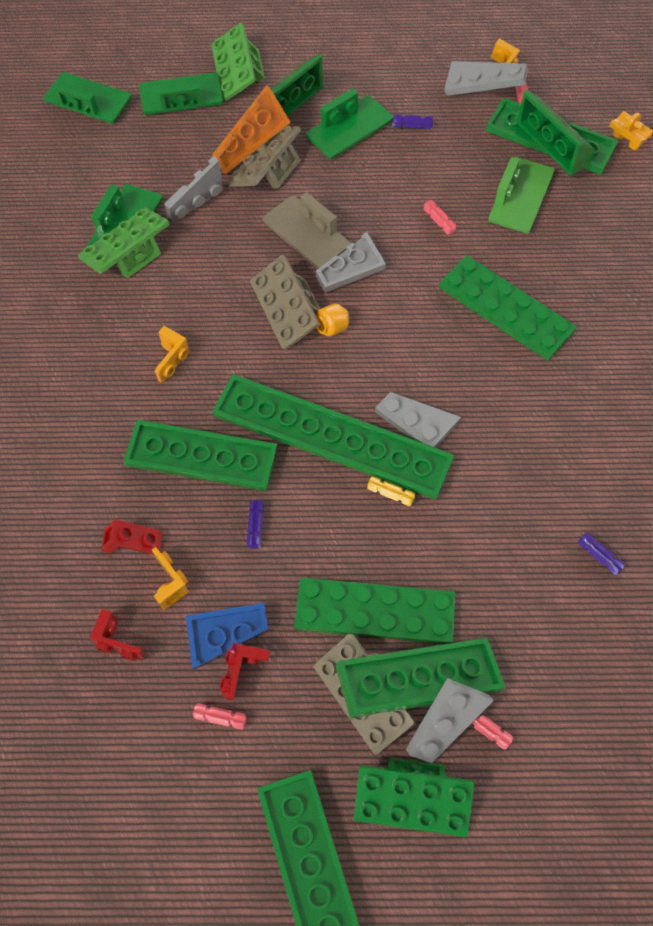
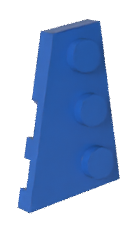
(215, 631)

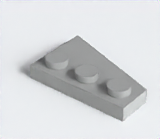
(353, 264)
(446, 719)

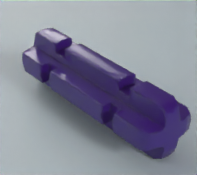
(413, 121)
(255, 524)
(601, 553)

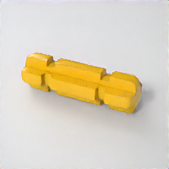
(391, 490)

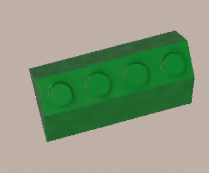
(299, 84)
(554, 134)

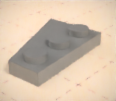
(204, 187)
(417, 419)

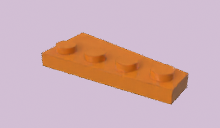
(253, 129)

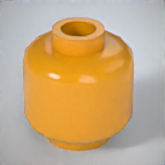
(332, 319)

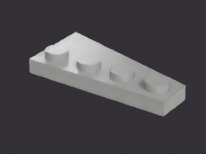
(482, 76)

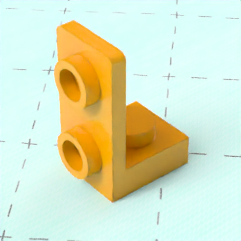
(505, 52)
(178, 352)
(170, 592)

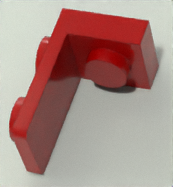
(131, 537)
(104, 628)
(233, 660)

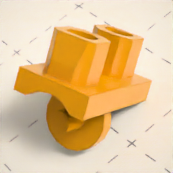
(631, 129)

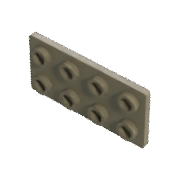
(273, 160)
(307, 228)
(286, 302)
(376, 729)

